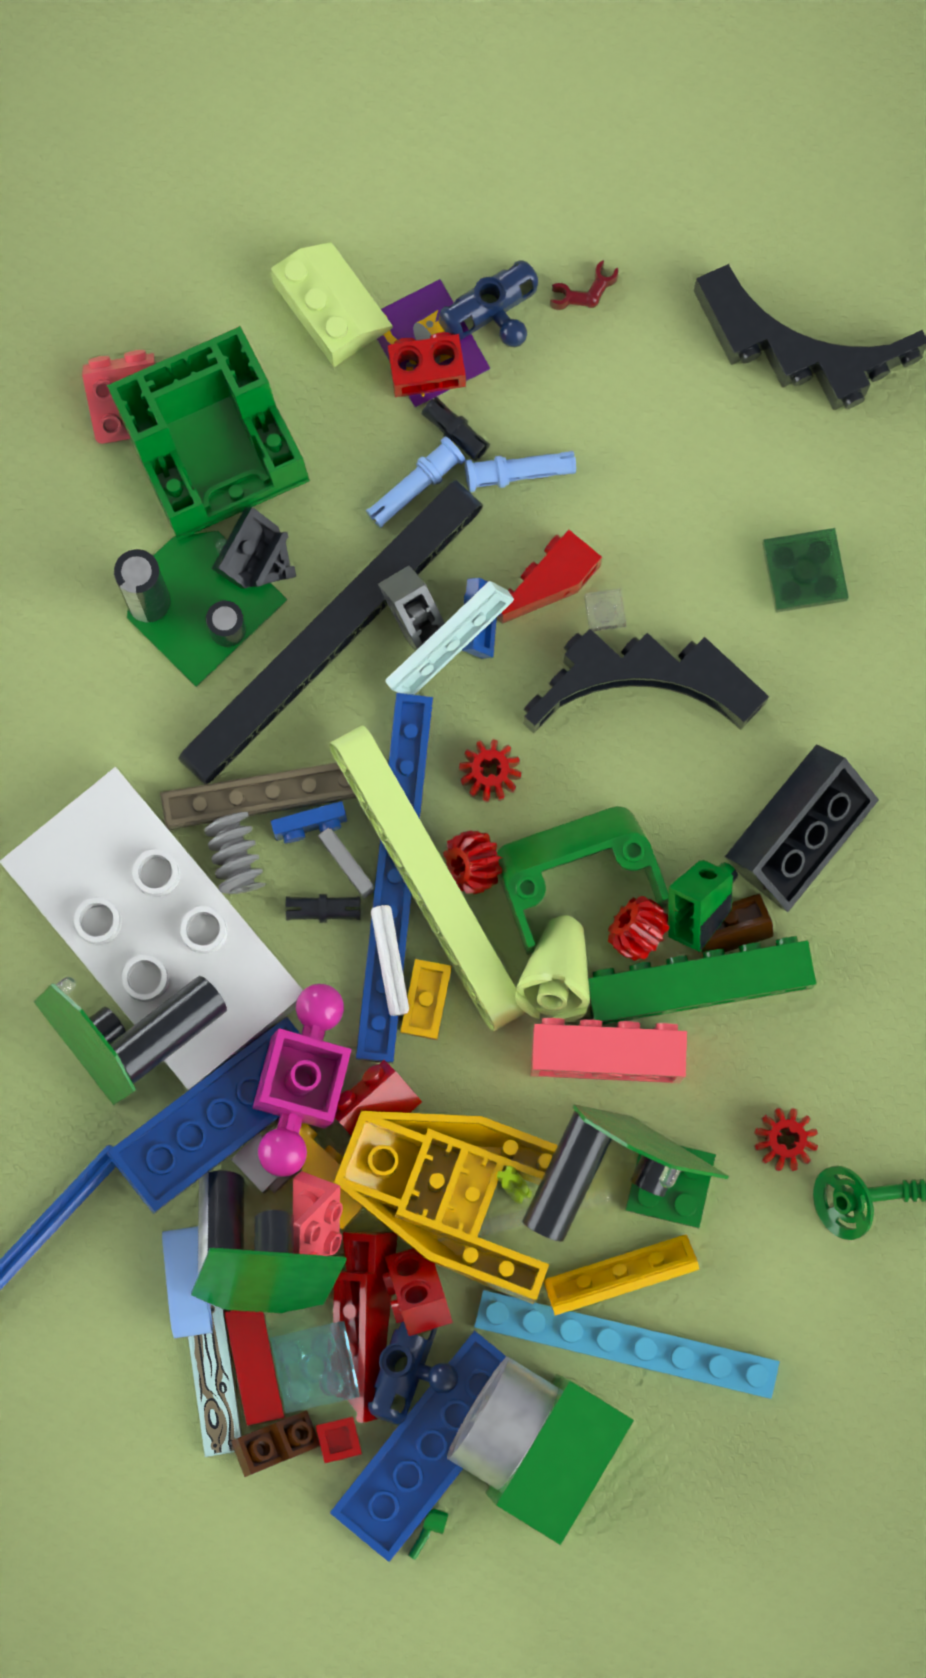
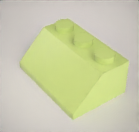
(329, 301)

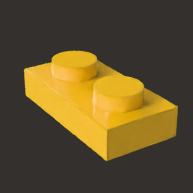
(426, 999)

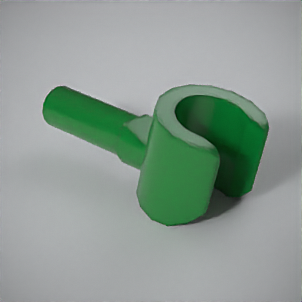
(435, 1522)

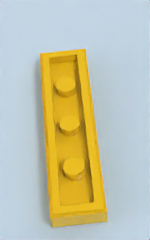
(621, 1274)

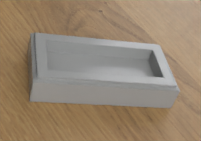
(346, 862)

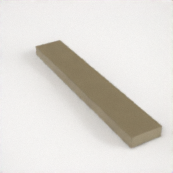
(255, 795)

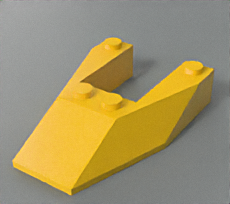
(438, 1179)

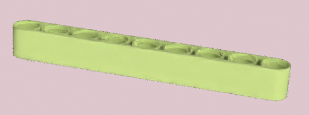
(427, 877)

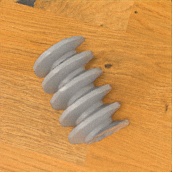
(233, 854)

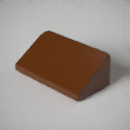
(744, 925)

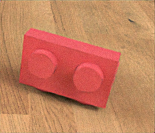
(96, 376)

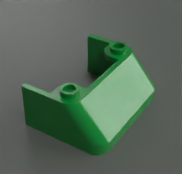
(530, 856)

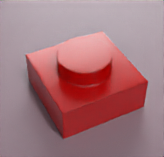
(338, 1439)

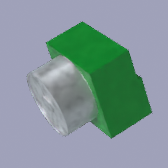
(538, 1445)

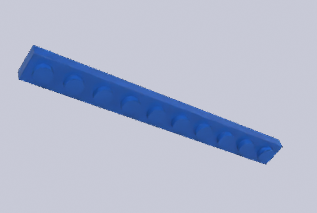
(408, 764)

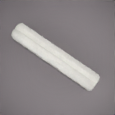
(390, 960)

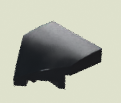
(254, 552)

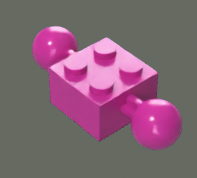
(301, 1079)

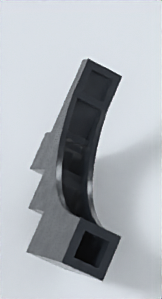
(840, 369)
(700, 674)

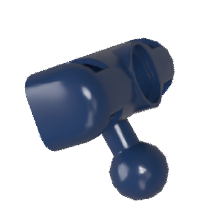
(508, 293)
(441, 1376)

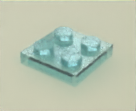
(315, 1367)

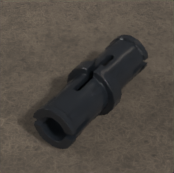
(455, 428)
(322, 908)

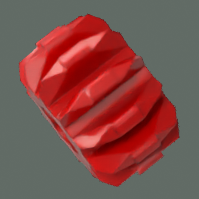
(488, 758)
(473, 861)
(638, 928)
(791, 1128)

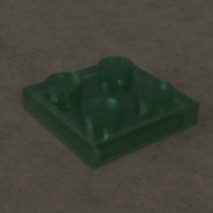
(805, 570)

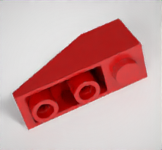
(557, 576)

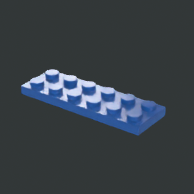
(197, 1128)
(413, 1463)

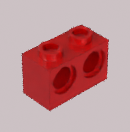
(428, 374)
(418, 1292)

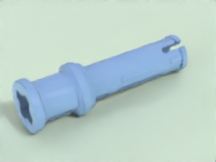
(503, 471)
(428, 472)

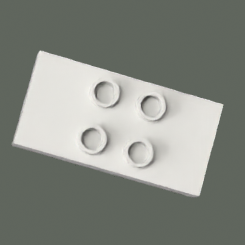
(150, 920)

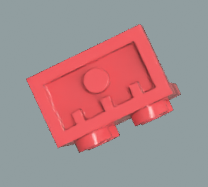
(316, 1215)

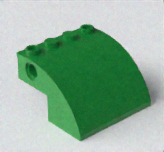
(209, 433)

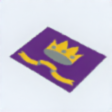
(418, 318)

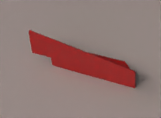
(365, 1308)

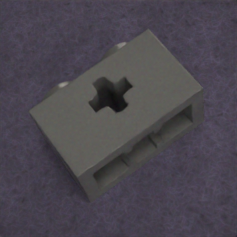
(411, 606)

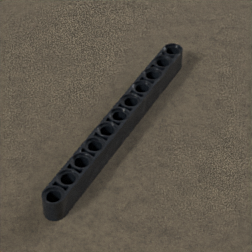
(327, 634)

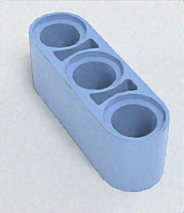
(187, 1313)

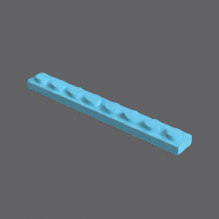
(627, 1344)

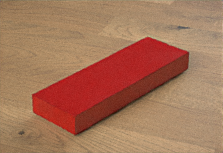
(254, 1366)

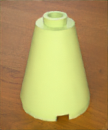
(556, 973)

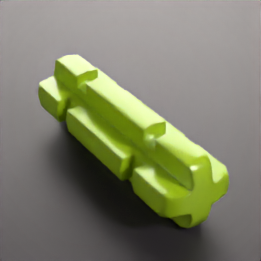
(514, 1184)

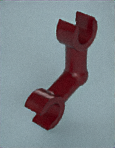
(589, 299)

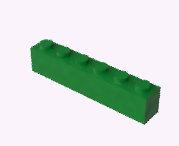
(701, 982)

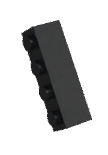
(802, 827)

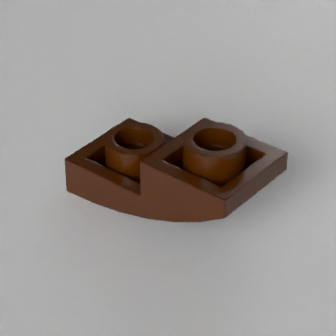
(275, 1443)

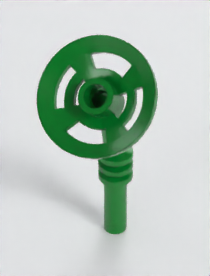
(854, 1200)

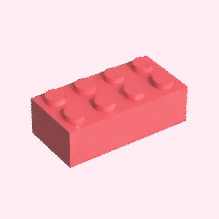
(609, 1052)

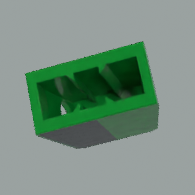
(700, 903)

